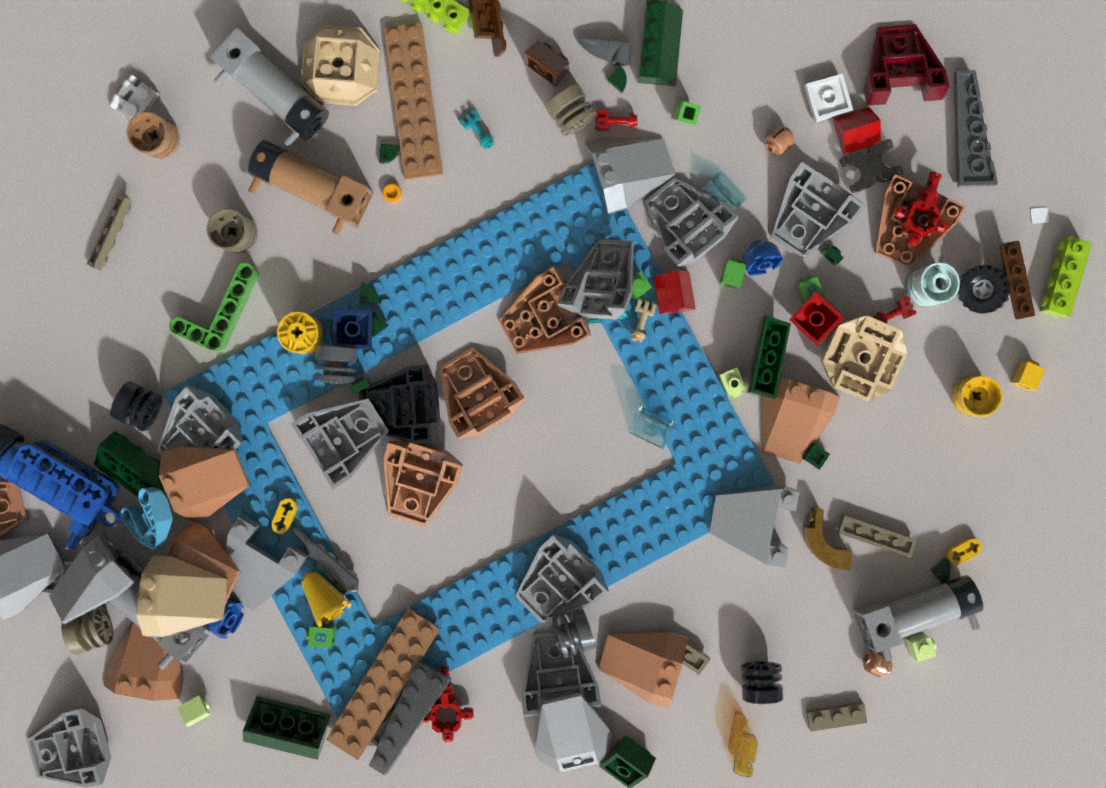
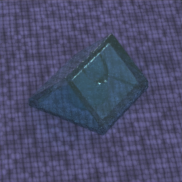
(723, 189)
(652, 427)

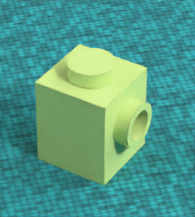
(732, 382)
(921, 646)
(194, 710)

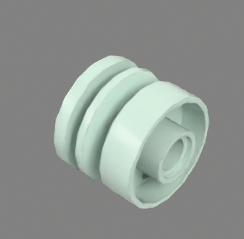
(933, 284)

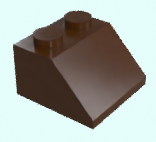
(546, 62)

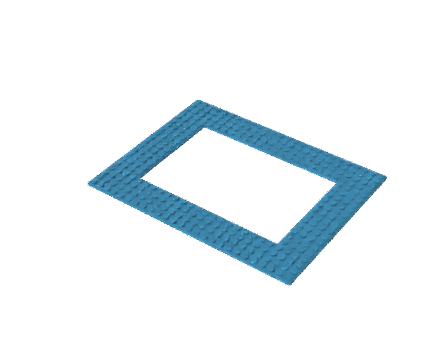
(417, 302)

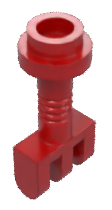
(606, 120)
(901, 310)

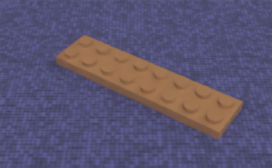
(413, 101)
(383, 683)

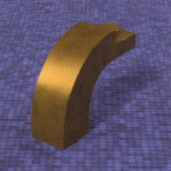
(813, 536)

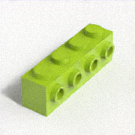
(445, 12)
(1065, 277)

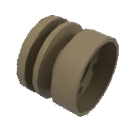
(569, 107)
(222, 229)
(88, 631)

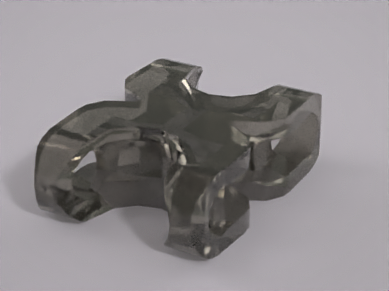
(871, 166)

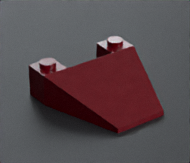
(903, 60)

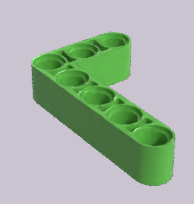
(222, 314)

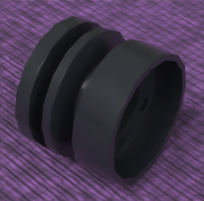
(136, 406)
(762, 682)

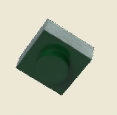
(832, 254)
(378, 323)
(359, 385)
(816, 456)

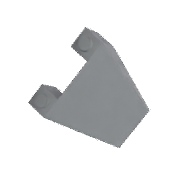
(748, 520)
(259, 571)
(552, 673)

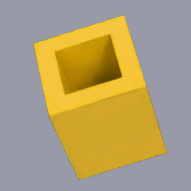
(1028, 375)

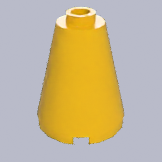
(323, 598)

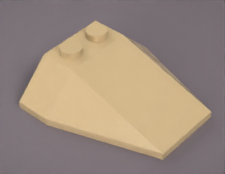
(178, 597)

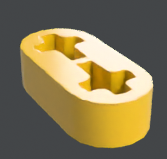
(280, 513)
(966, 554)

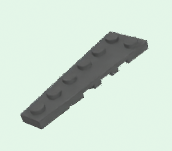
(972, 145)
(416, 701)

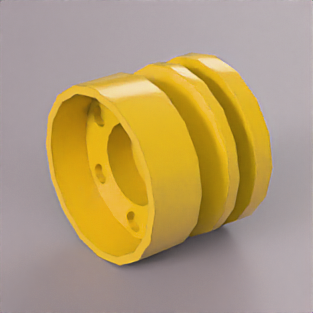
(305, 343)
(987, 396)

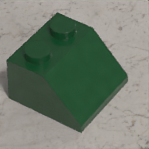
(628, 762)

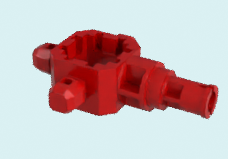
(925, 203)
(445, 700)

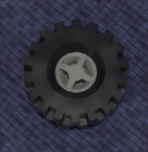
(974, 286)

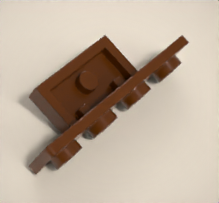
(488, 23)
(1016, 272)

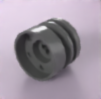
(335, 364)
(573, 633)

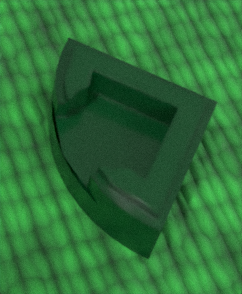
(618, 79)
(388, 153)
(368, 294)
(942, 570)

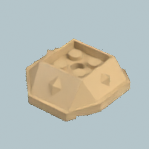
(350, 82)
(882, 362)

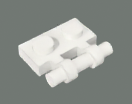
(140, 100)

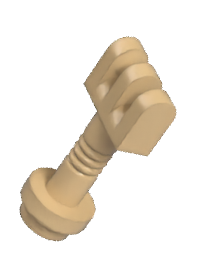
(638, 334)

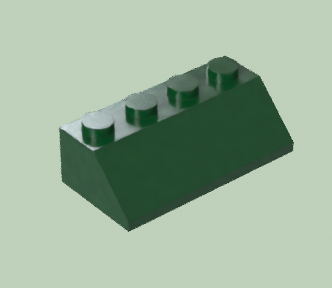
(660, 43)
(768, 357)
(128, 464)
(286, 728)

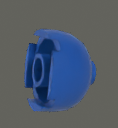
(761, 256)
(231, 619)

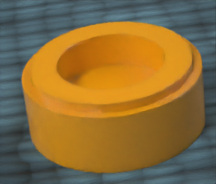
(392, 193)

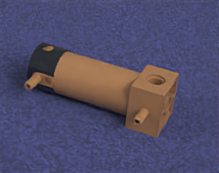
(309, 182)

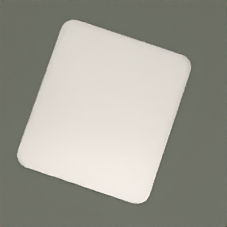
(1039, 215)

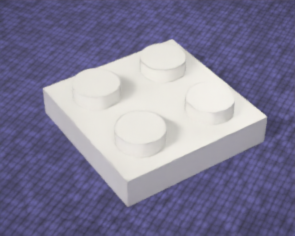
(828, 97)

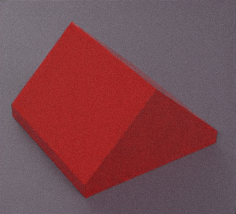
(858, 130)
(674, 292)
(817, 318)

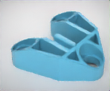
(153, 522)

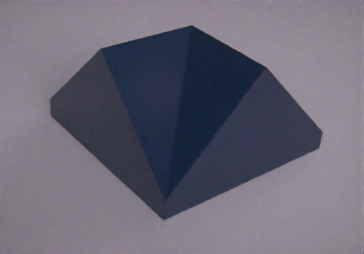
(351, 328)

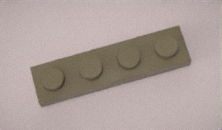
(108, 233)
(876, 536)

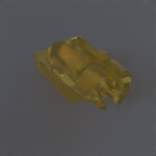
(742, 746)

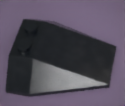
(407, 404)

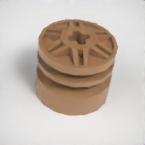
(143, 132)

